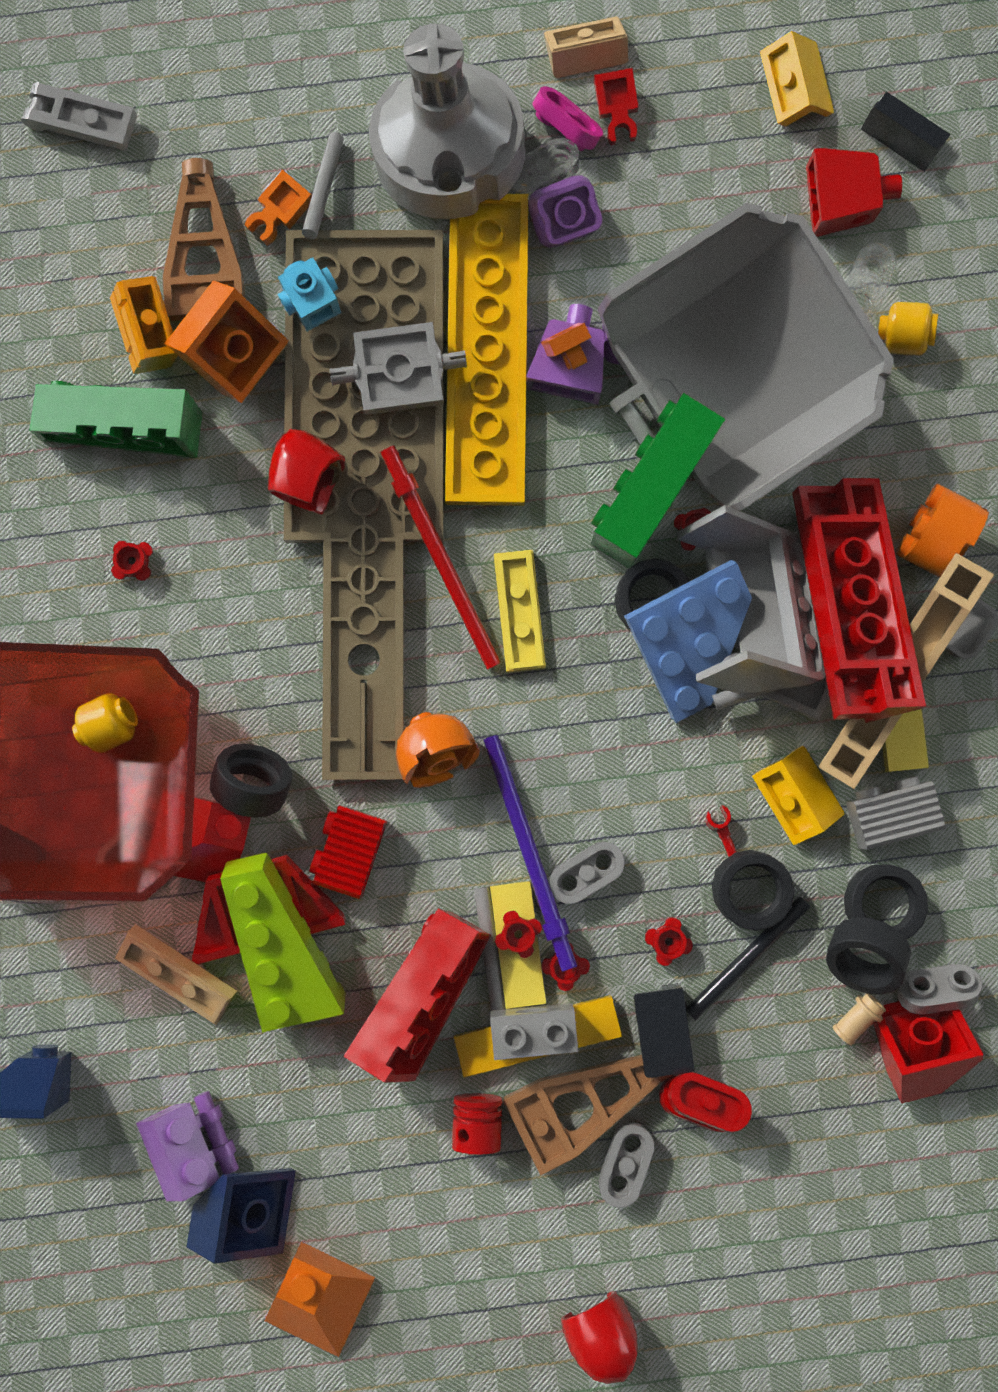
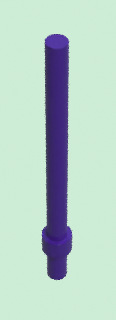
(554, 927)

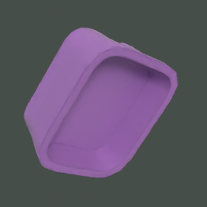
(564, 211)

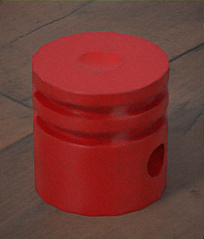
(477, 1123)

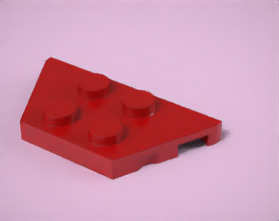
(215, 928)

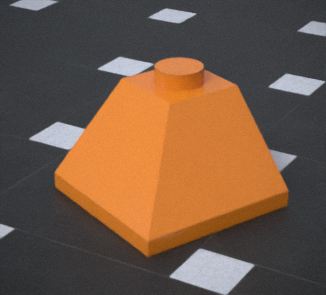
(319, 1299)

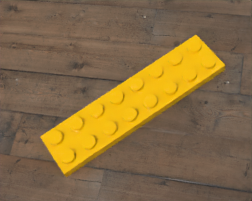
(491, 325)

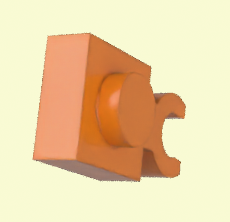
(283, 203)

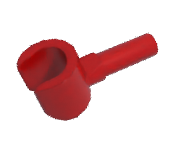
(722, 830)

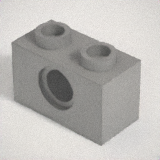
(533, 1031)

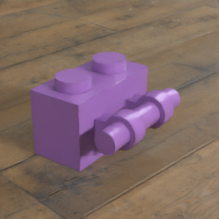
(179, 1149)

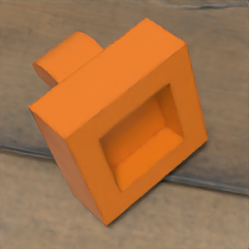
(568, 345)

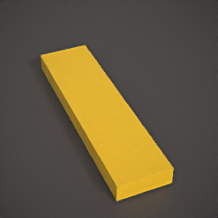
(594, 1021)

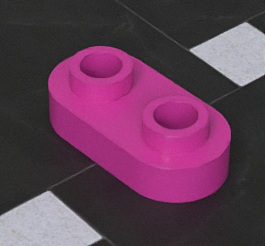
(560, 112)

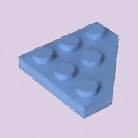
(689, 634)

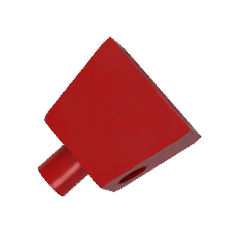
(847, 189)

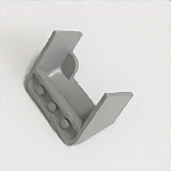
(780, 627)

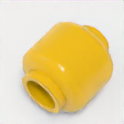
(908, 328)
(105, 722)

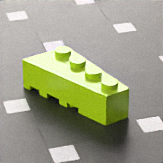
(281, 960)

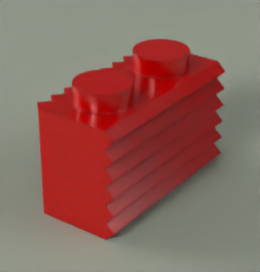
(348, 851)

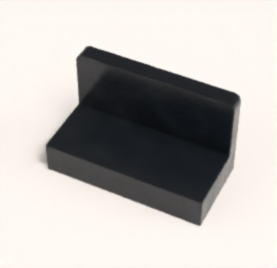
(905, 131)
(663, 1031)

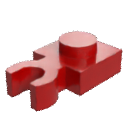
(616, 99)

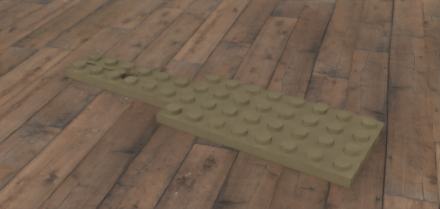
(381, 284)

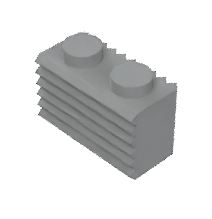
(895, 814)

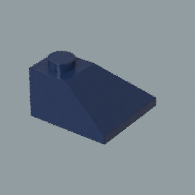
(36, 1083)
(242, 1216)

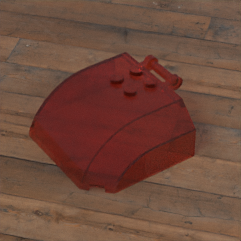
(86, 820)

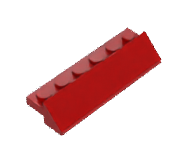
(858, 600)

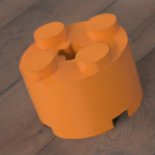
(942, 530)

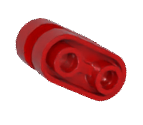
(705, 1102)

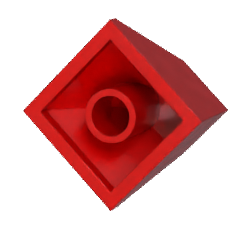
(216, 839)
(925, 1050)

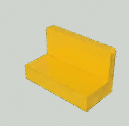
(796, 78)
(799, 795)

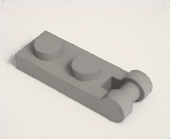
(79, 116)

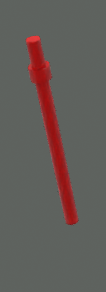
(406, 487)

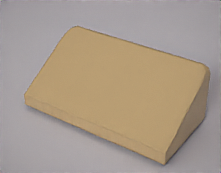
(587, 47)

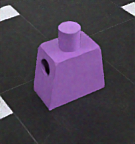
(550, 373)

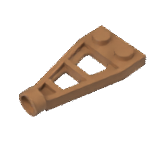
(179, 289)
(540, 1125)

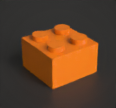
(227, 341)

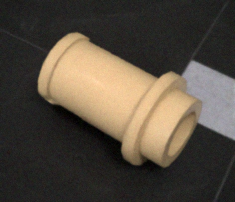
(859, 1018)

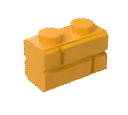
(143, 323)

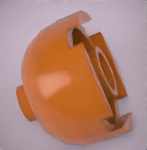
(434, 747)

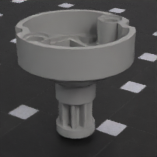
(446, 130)

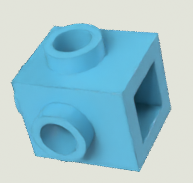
(309, 293)

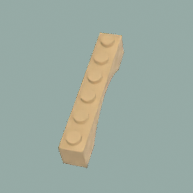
(931, 633)

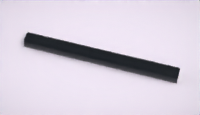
(745, 960)

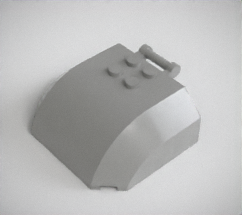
(760, 335)

